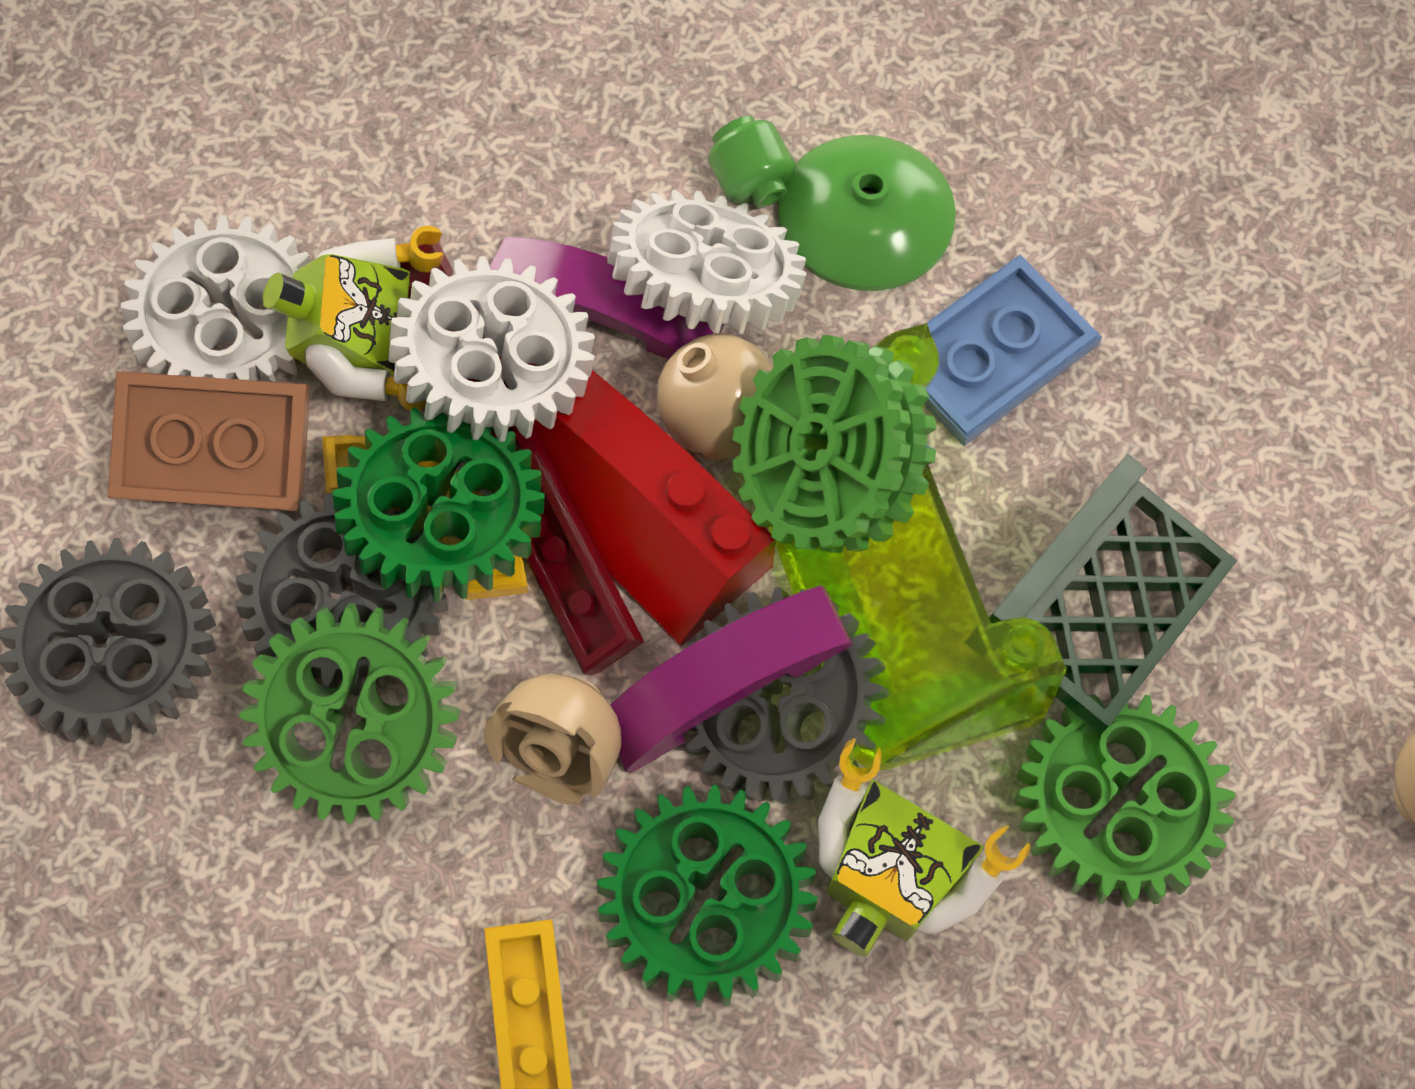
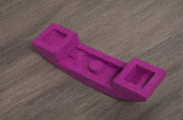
(597, 292)
(724, 669)

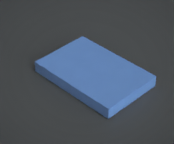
(1002, 348)

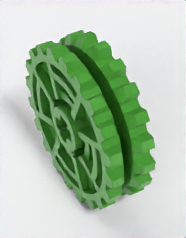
(833, 444)

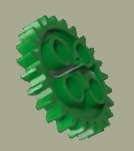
(489, 525)
(757, 926)

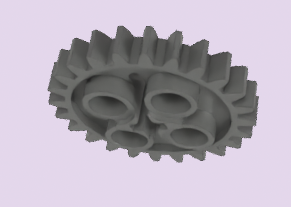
(290, 552)
(838, 690)
(99, 694)

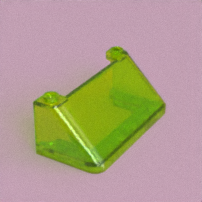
(945, 663)

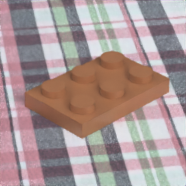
(209, 441)

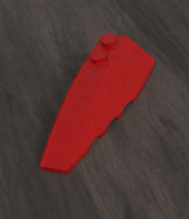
(654, 512)

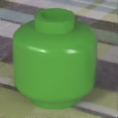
(751, 162)

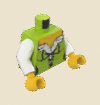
(344, 312)
(899, 862)

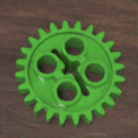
(294, 696)
(1169, 838)

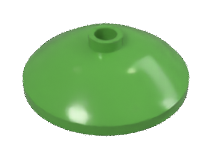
(865, 237)

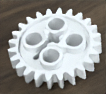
(706, 261)
(537, 332)
(185, 340)

